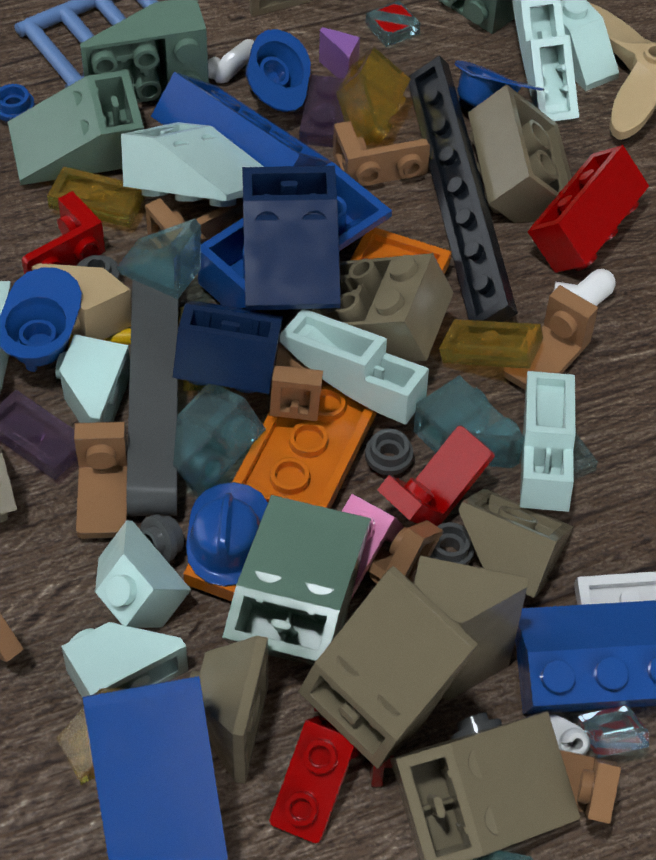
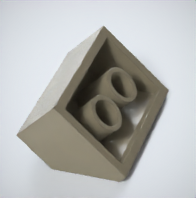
(518, 155)
(485, 607)

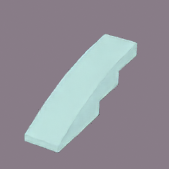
(547, 57)

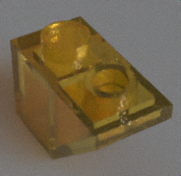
(372, 95)

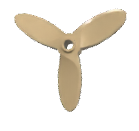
(638, 93)

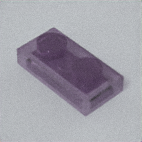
(321, 111)
(36, 435)

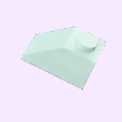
(590, 44)
(94, 377)
(138, 580)
(122, 658)

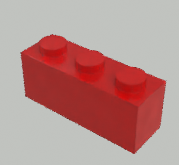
(589, 210)

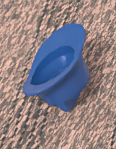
(279, 70)
(480, 83)
(40, 316)
(223, 531)

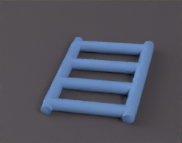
(67, 14)

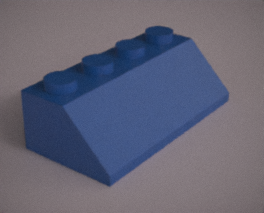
(207, 104)
(223, 255)
(587, 657)

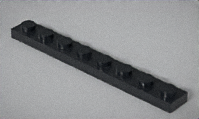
(461, 195)

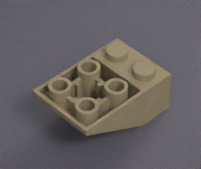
(394, 299)
(387, 668)
(485, 790)

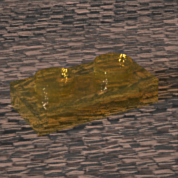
(100, 193)
(491, 343)

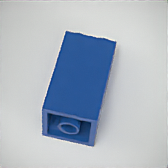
(155, 773)

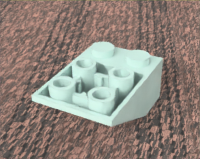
(186, 162)

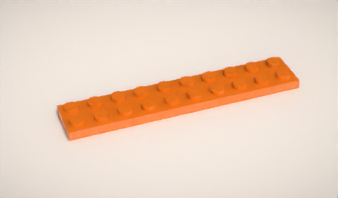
(310, 457)

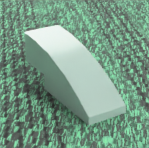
(357, 364)
(548, 441)

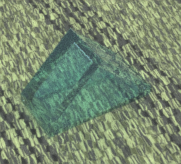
(166, 258)

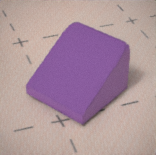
(338, 51)

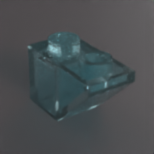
(468, 407)
(213, 436)

